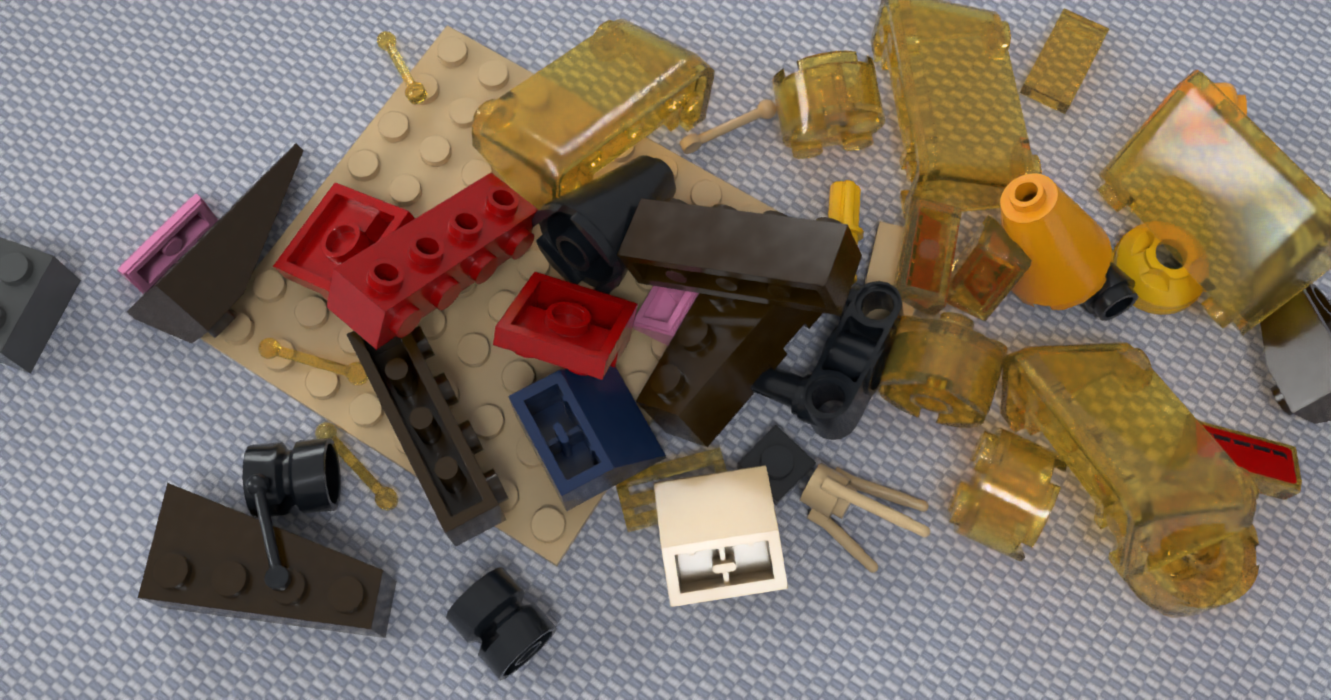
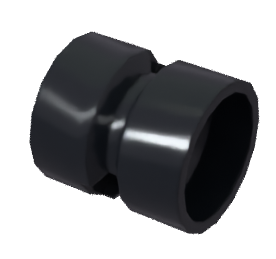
(298, 477)
(500, 622)

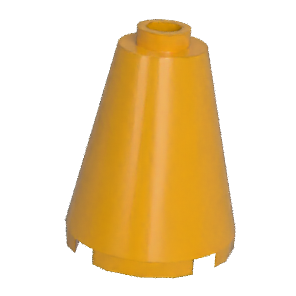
(1060, 238)

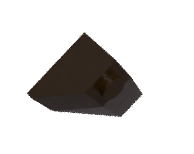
(214, 273)

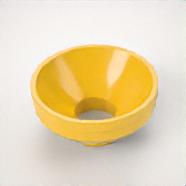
(1158, 287)

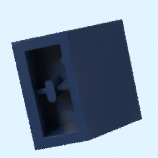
(585, 432)

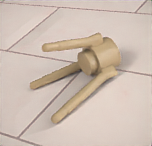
(833, 493)

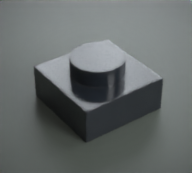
(784, 462)

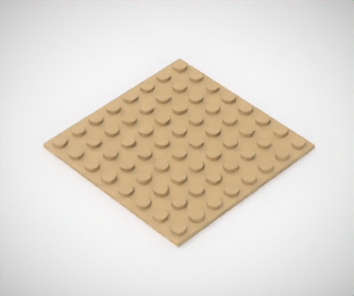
(415, 162)

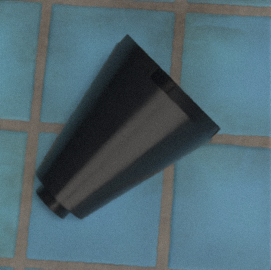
(590, 222)

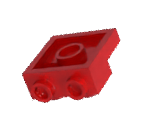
(335, 232)
(567, 326)

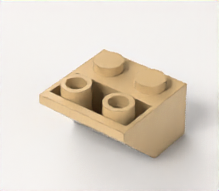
(719, 536)

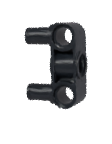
(847, 366)

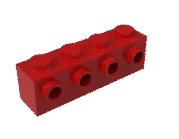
(431, 260)

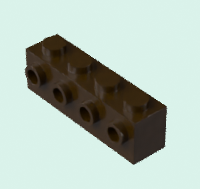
(742, 254)
(431, 438)

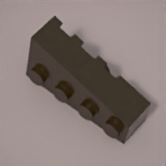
(715, 362)
(217, 563)

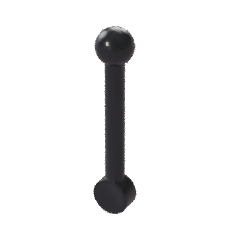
(277, 576)

